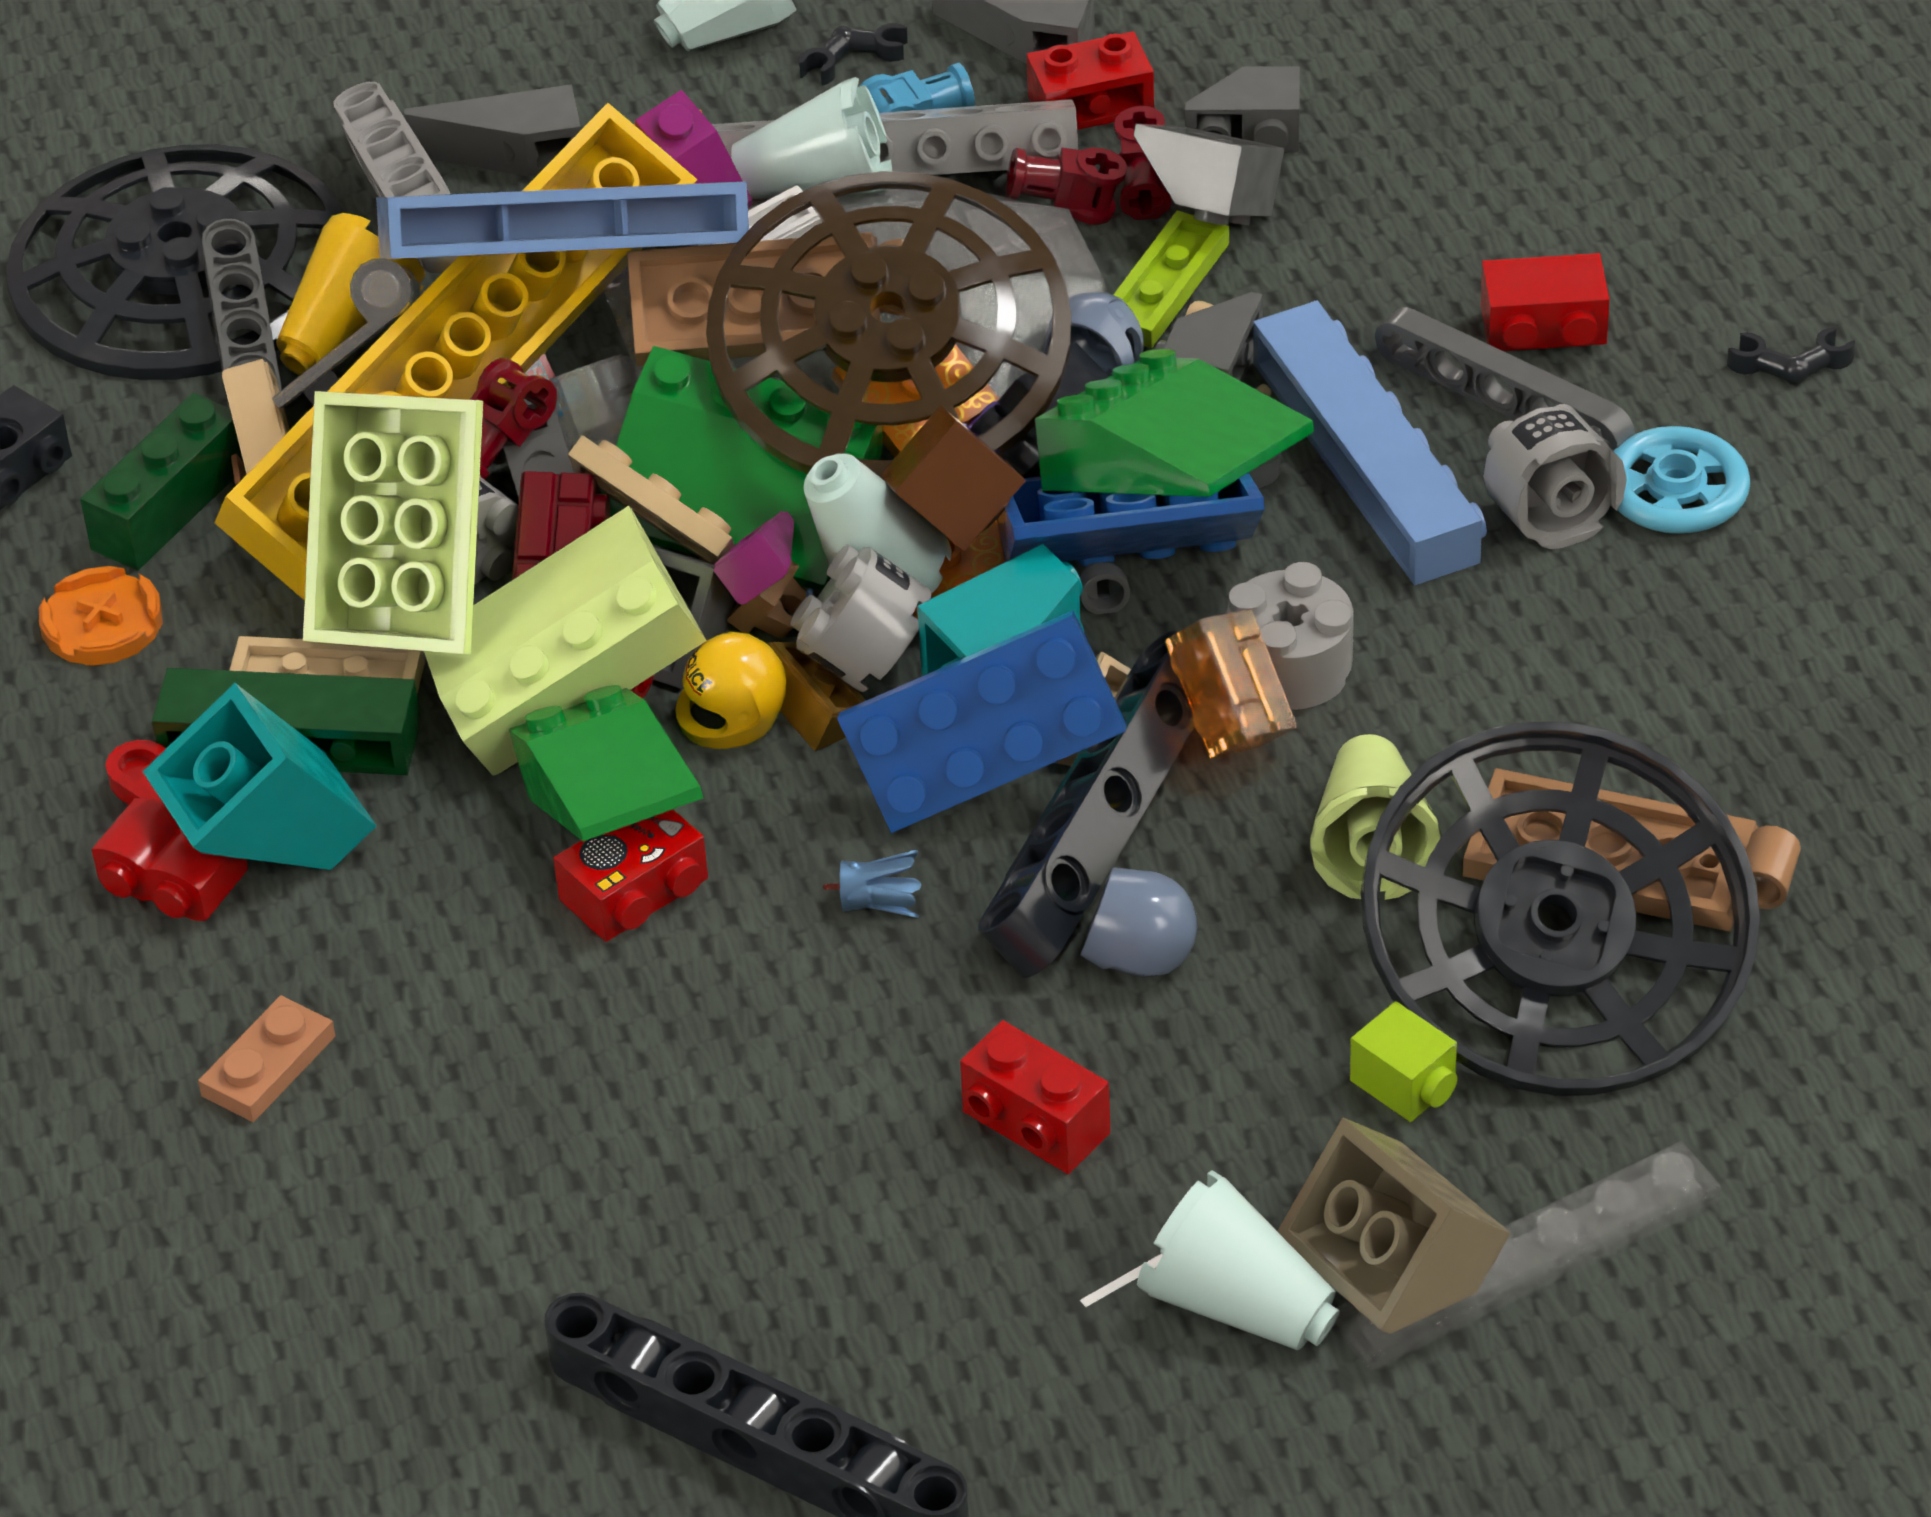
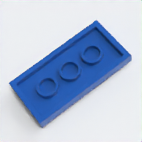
(982, 721)

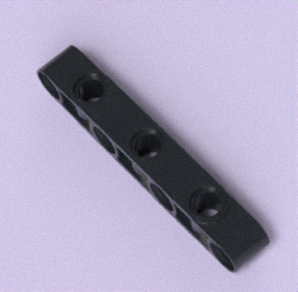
(1090, 818)
(745, 1415)

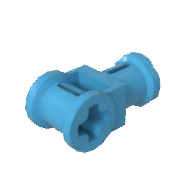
(909, 93)

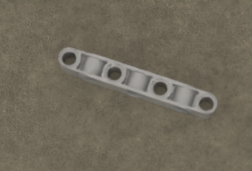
(389, 151)

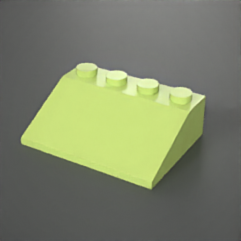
(393, 521)
(560, 630)

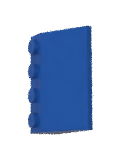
(1110, 524)

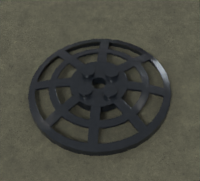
(149, 264)
(1572, 878)

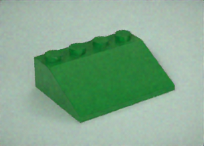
(1162, 430)
(693, 441)

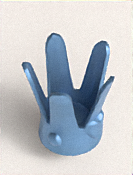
(865, 886)

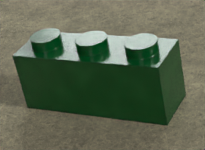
(162, 482)

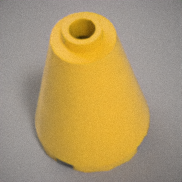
(323, 305)

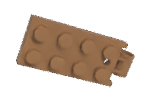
(675, 285)
(1770, 850)

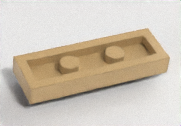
(652, 499)
(318, 658)

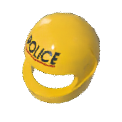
(737, 680)

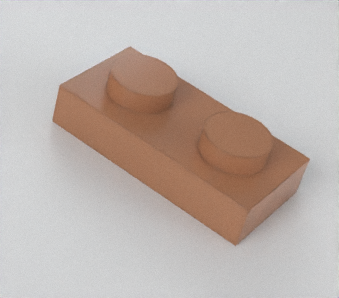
(266, 1058)

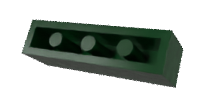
(354, 719)

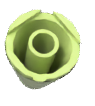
(1357, 793)

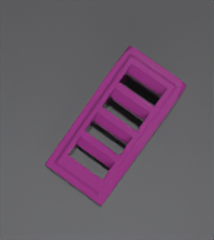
(758, 559)

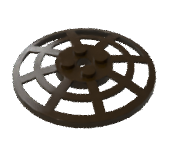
(879, 349)

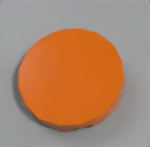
(100, 616)

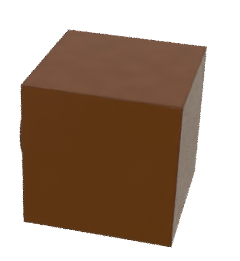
(953, 478)

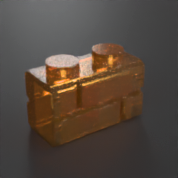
(1230, 683)

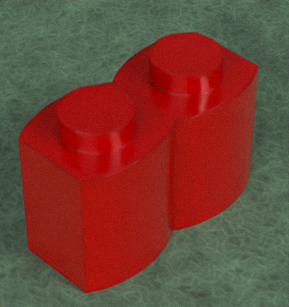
(154, 861)

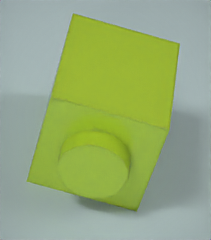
(1404, 1062)

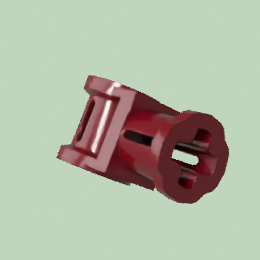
(1069, 181)
(1144, 192)
(505, 410)

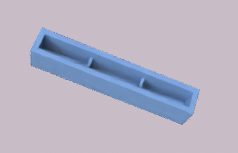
(561, 220)
(1369, 443)

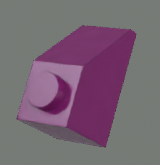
(690, 140)

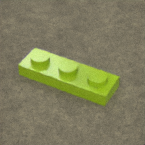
(1171, 272)

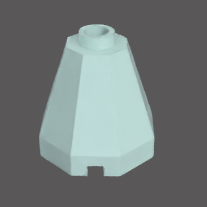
(712, 21)

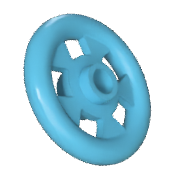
(1681, 478)

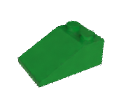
(601, 763)

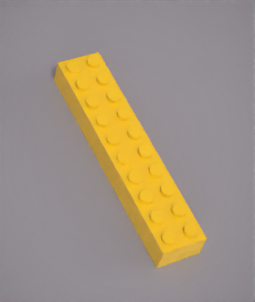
(453, 331)

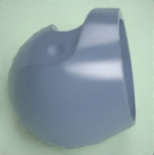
(1103, 329)
(1141, 924)

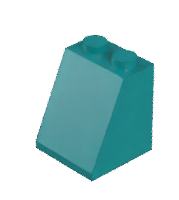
(996, 607)
(257, 788)

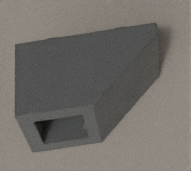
(1251, 105)

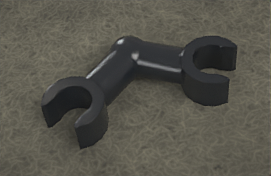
(885, 42)
(1755, 357)

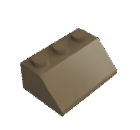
(1390, 1229)

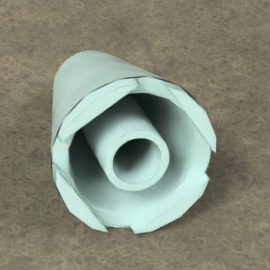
(814, 143)
(863, 511)
(1238, 1269)

